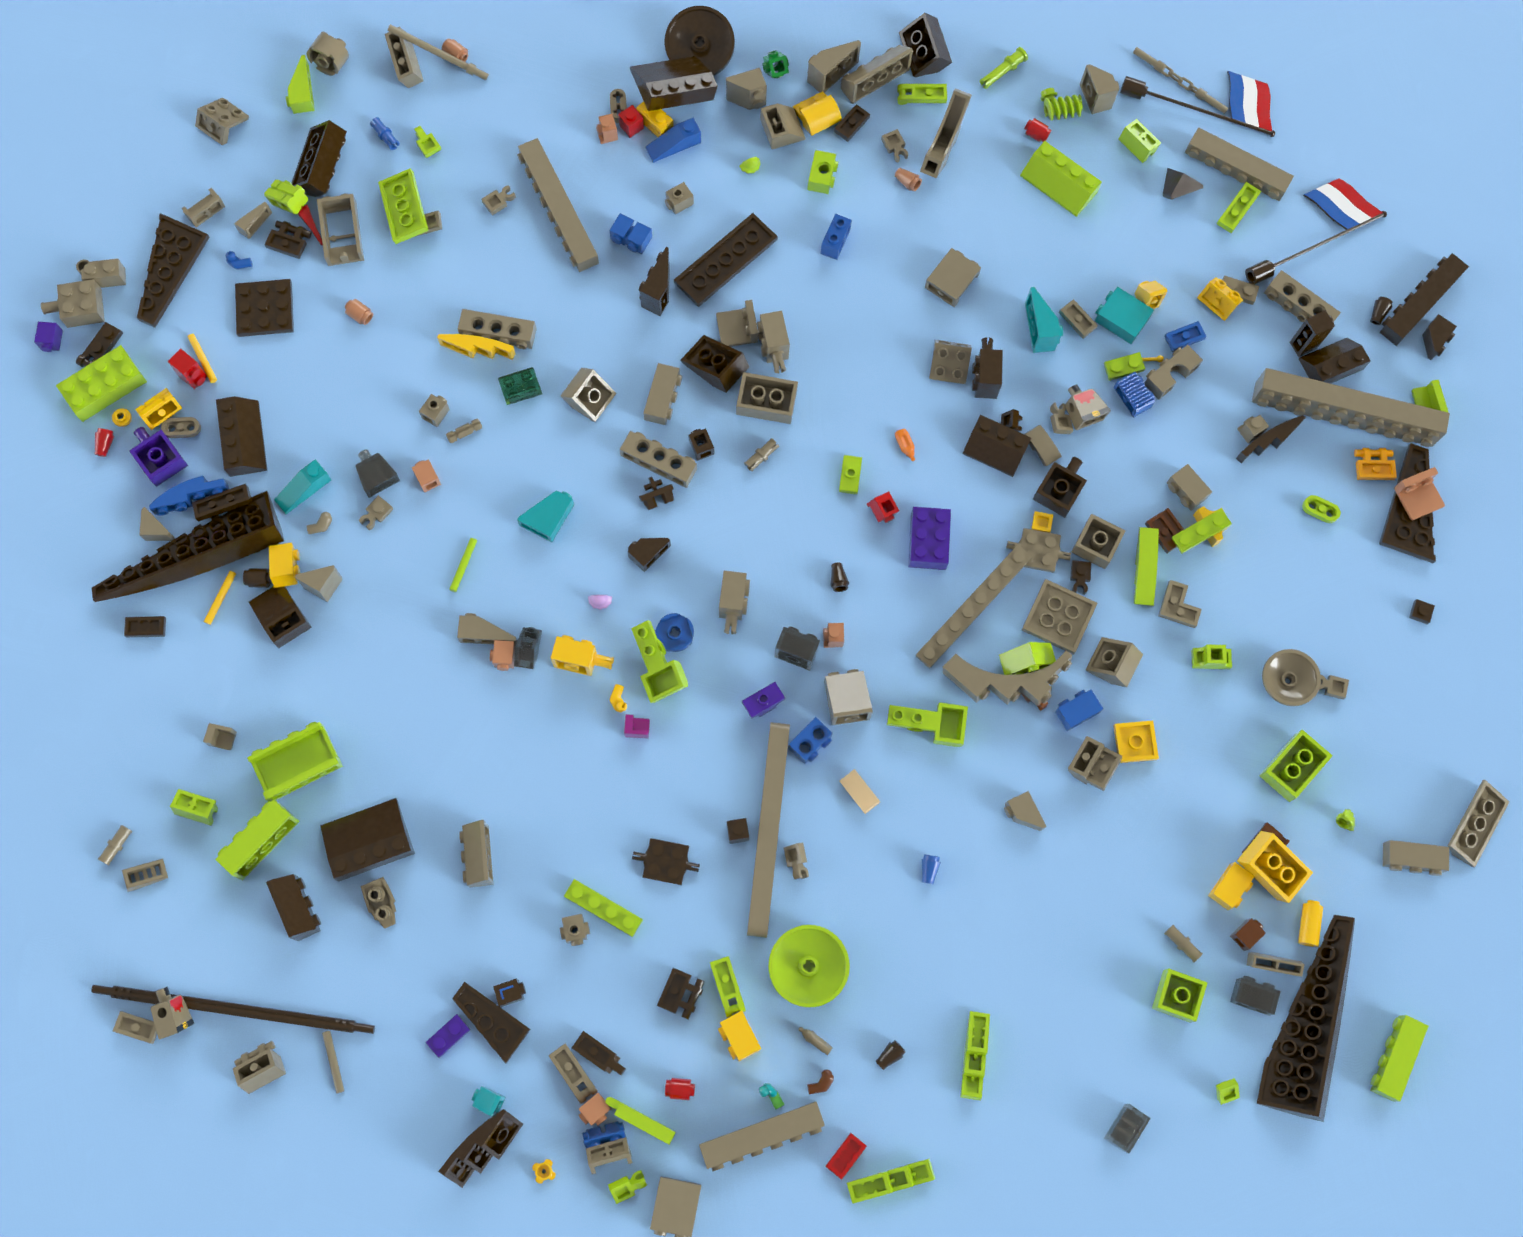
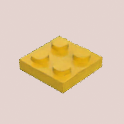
(1136, 741)

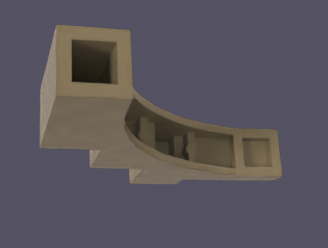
(978, 682)

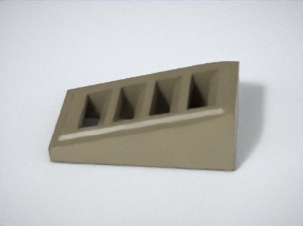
(253, 220)
(142, 868)

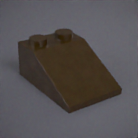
(716, 363)

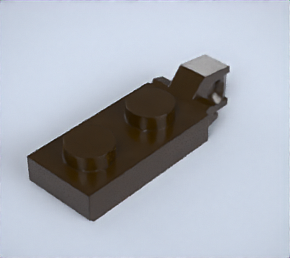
(598, 1054)

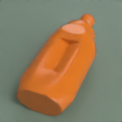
(905, 443)

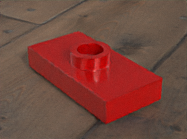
(846, 1156)

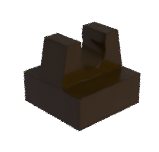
(1011, 419)

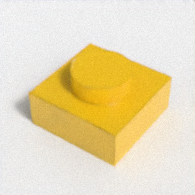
(1042, 521)

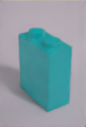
(1123, 315)

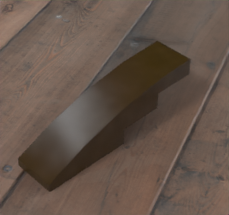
(1274, 436)

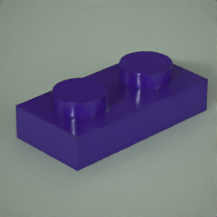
(448, 1036)

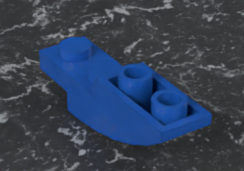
(181, 496)

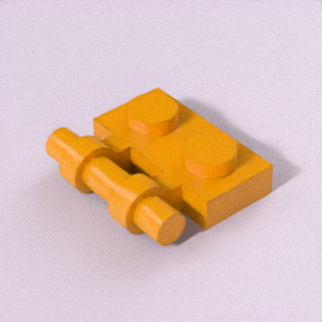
(1375, 469)

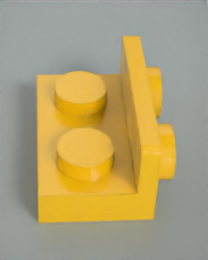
(1220, 298)

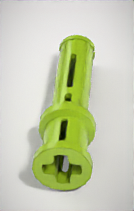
(1010, 63)

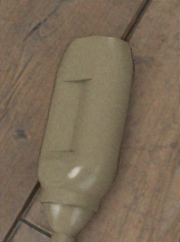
(815, 1040)

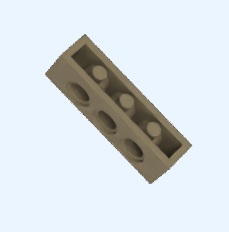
(1297, 293)
(471, 319)
(637, 440)

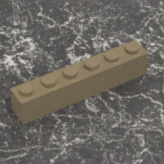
(1239, 164)
(762, 1135)

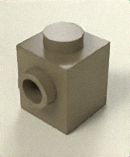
(679, 198)
(434, 409)

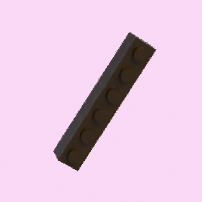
(1424, 298)

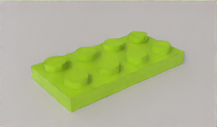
(403, 206)

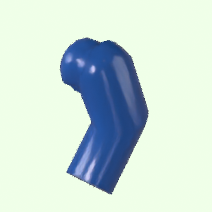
(236, 262)

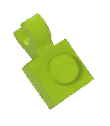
(426, 143)
(624, 1187)

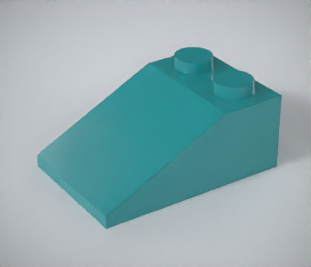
(1042, 323)

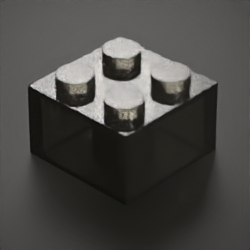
(797, 648)

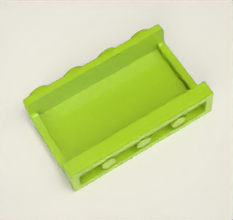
(295, 761)

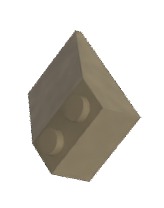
(832, 64)

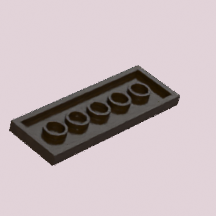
(725, 259)

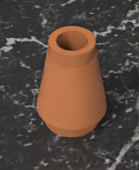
(908, 179)

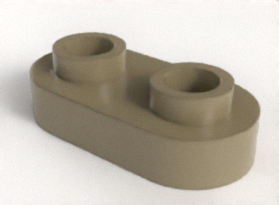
(181, 427)

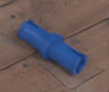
(384, 133)

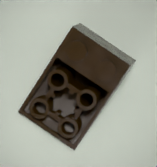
(655, 290)
(279, 615)

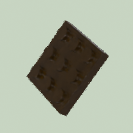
(264, 307)

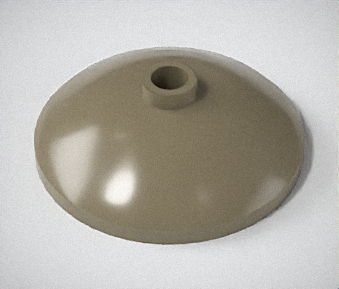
(1301, 672)

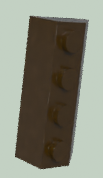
(319, 158)
(241, 436)

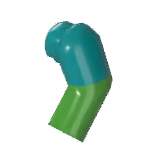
(773, 1094)

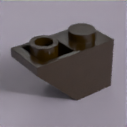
(1436, 335)

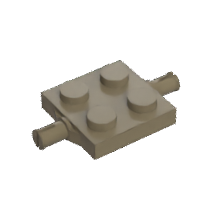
(1042, 547)

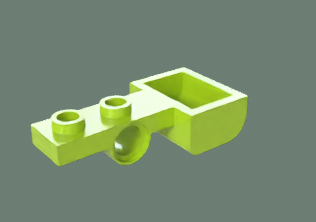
(662, 677)
(946, 723)

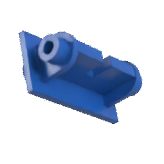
(595, 1137)

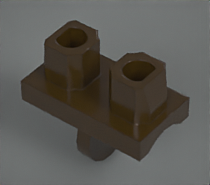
(665, 492)

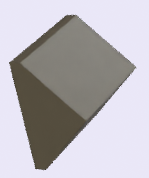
(321, 581)

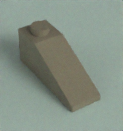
(479, 631)

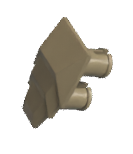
(380, 901)

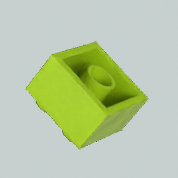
(1179, 995)

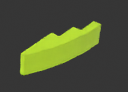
(1146, 566)
(975, 1055)
(891, 1181)

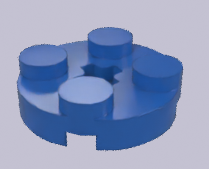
(679, 622)

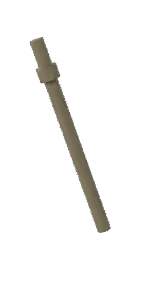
(470, 68)

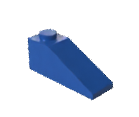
(675, 140)

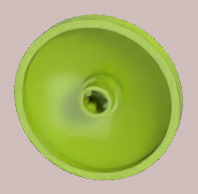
(809, 966)

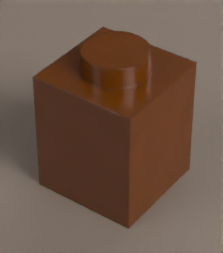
(1248, 934)

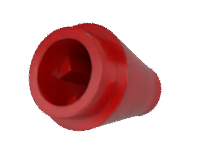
(103, 441)

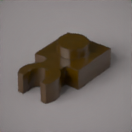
(1080, 573)

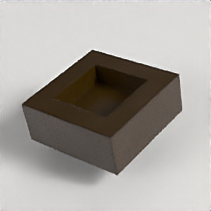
(1422, 611)

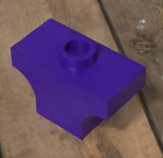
(763, 700)

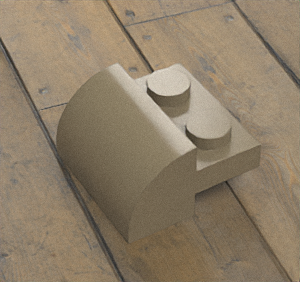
(1094, 763)

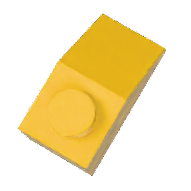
(1151, 293)

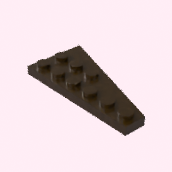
(169, 263)
(1401, 532)

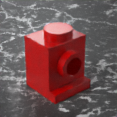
(883, 507)

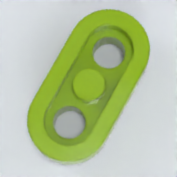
(1321, 506)

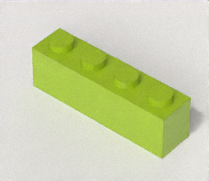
(1398, 1058)

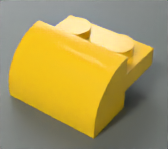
(818, 112)

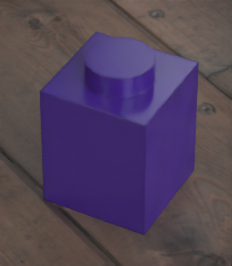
(48, 336)

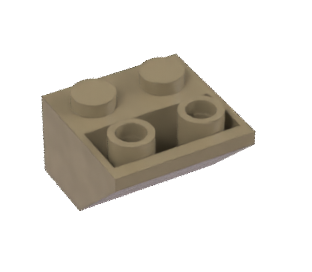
(781, 125)

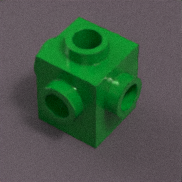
(780, 67)

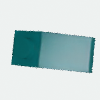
(487, 1101)

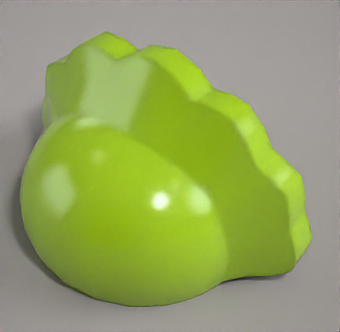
(750, 165)
(1346, 820)

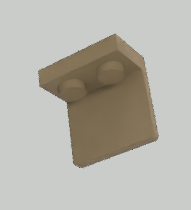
(218, 117)
(738, 326)
(950, 361)

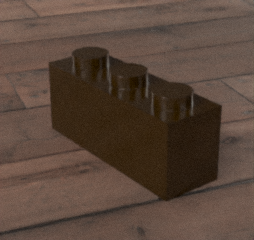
(1312, 333)

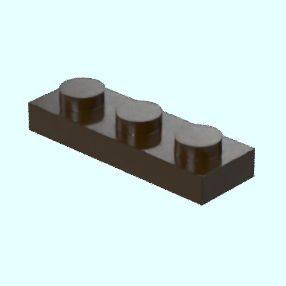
(221, 502)

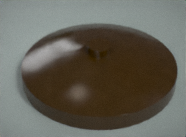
(703, 34)

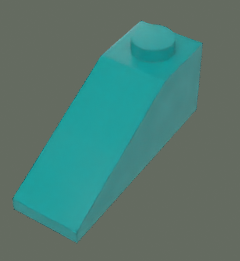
(302, 486)

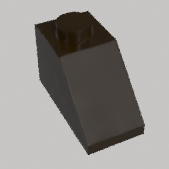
(647, 551)

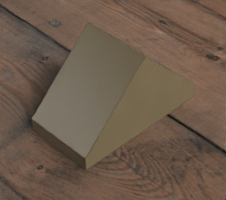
(152, 529)

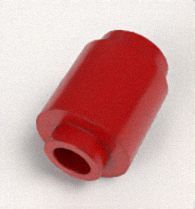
(1037, 130)
(679, 1089)

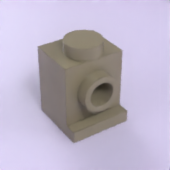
(1253, 428)

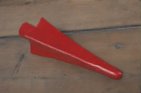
(306, 216)

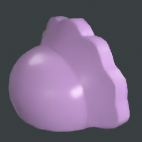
(600, 601)

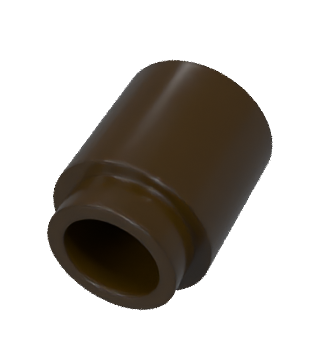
(257, 578)

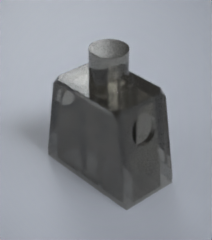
(375, 473)

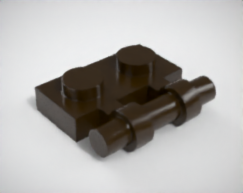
(285, 243)
(674, 991)

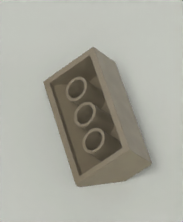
(876, 73)

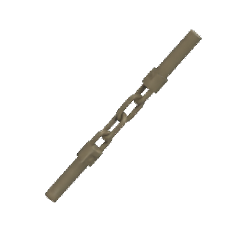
(1199, 93)

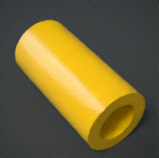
(1310, 924)

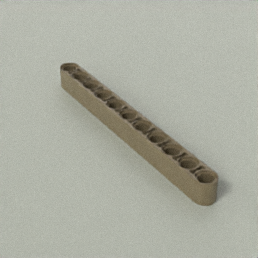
(768, 830)

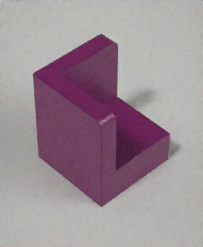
(636, 727)

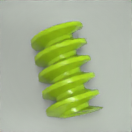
(1063, 106)

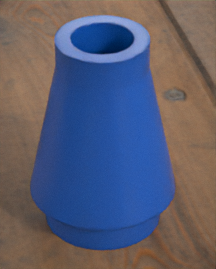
(930, 867)

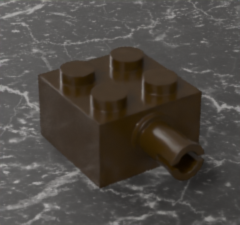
(987, 371)
(1061, 487)

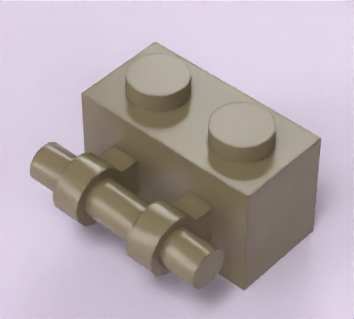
(258, 1068)

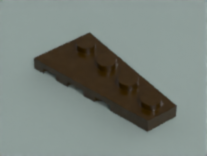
(494, 1023)

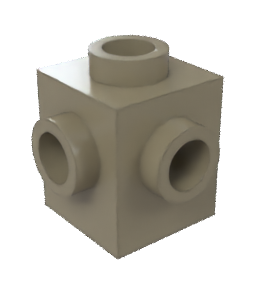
(569, 924)

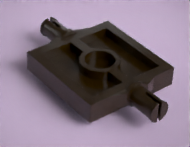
(665, 861)

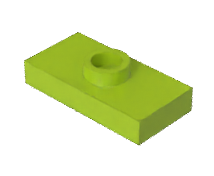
(850, 474)

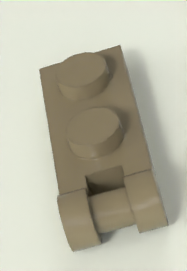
(572, 1072)

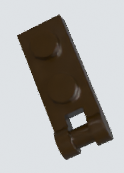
(100, 345)

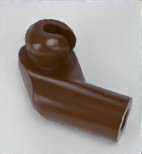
(823, 1084)

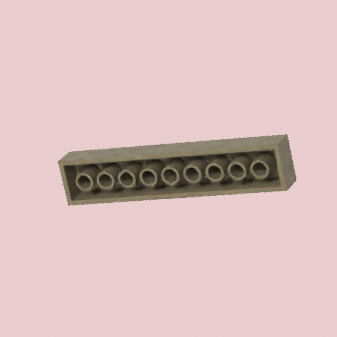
(1350, 407)

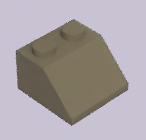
(747, 89)
(1098, 89)
(588, 394)
(1114, 661)

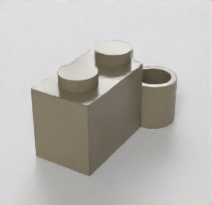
(105, 272)

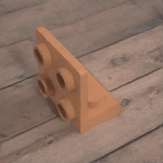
(1419, 494)

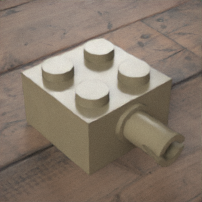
(77, 303)
(774, 339)
(732, 598)

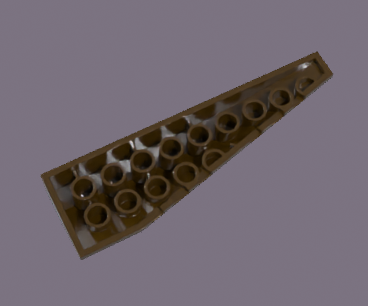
(207, 547)

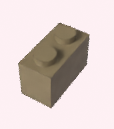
(1189, 487)

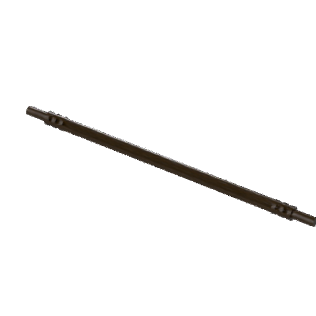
(240, 1010)

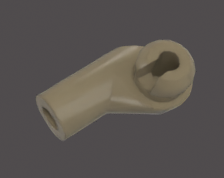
(322, 524)

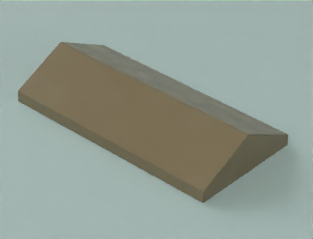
(1478, 824)

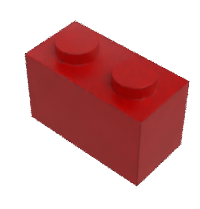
(187, 369)

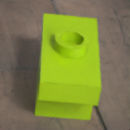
(1211, 657)

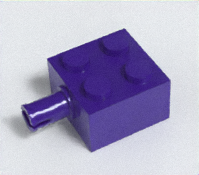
(157, 456)

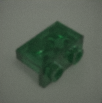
(519, 386)

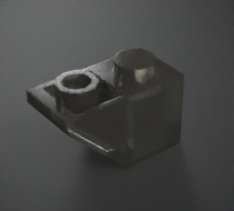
(527, 648)

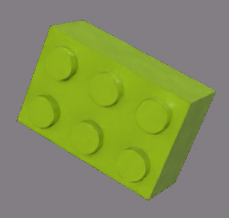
(1295, 765)

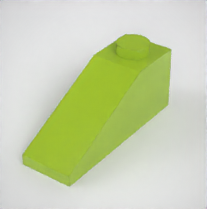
(300, 89)

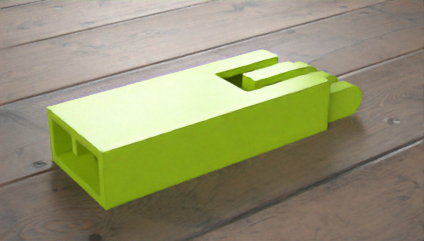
(641, 1121)

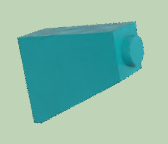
(547, 515)

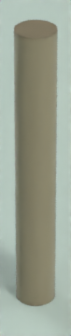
(333, 1062)

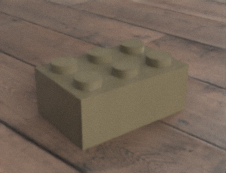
(766, 398)

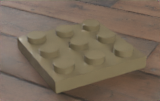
(1059, 616)

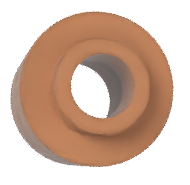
(455, 49)
(358, 311)

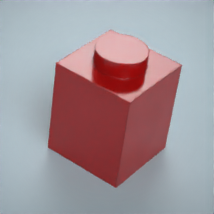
(631, 121)

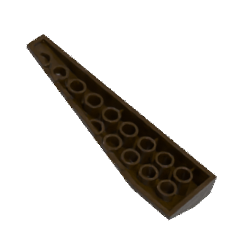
(1303, 1056)

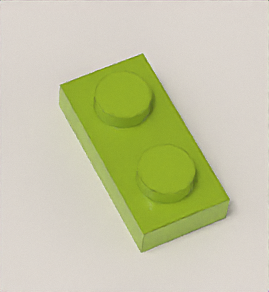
(1124, 366)

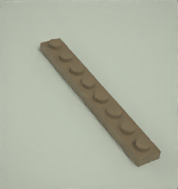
(973, 606)

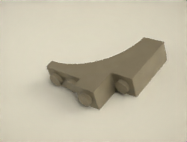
(947, 134)

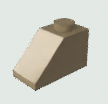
(1024, 812)

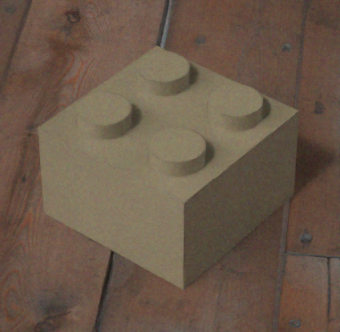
(1098, 541)

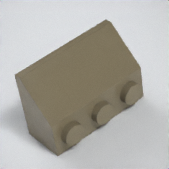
(476, 854)

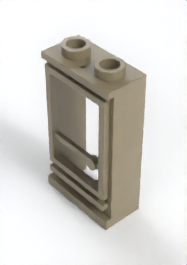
(342, 254)

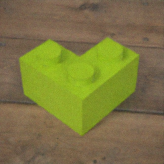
(1027, 658)

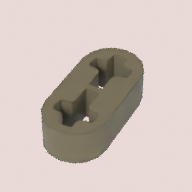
(614, 105)

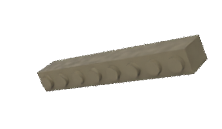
(558, 205)

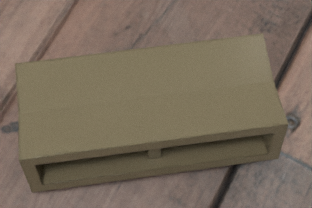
(1298, 969)

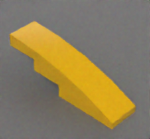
(470, 345)

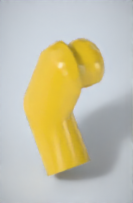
(616, 700)

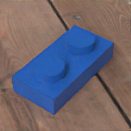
(1185, 336)

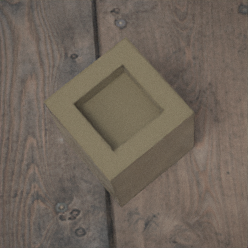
(219, 736)

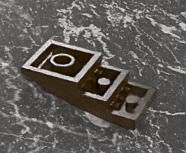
(480, 1146)

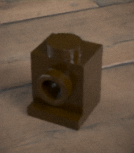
(701, 436)

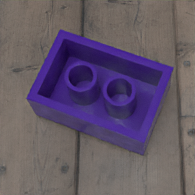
(929, 538)

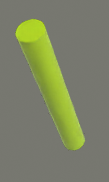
(463, 564)

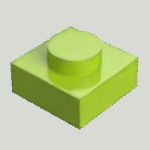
(1227, 1091)

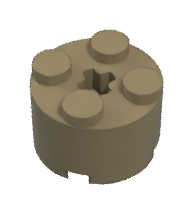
(328, 54)

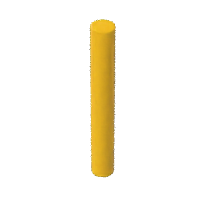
(202, 358)
(220, 597)

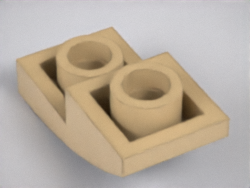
(859, 791)

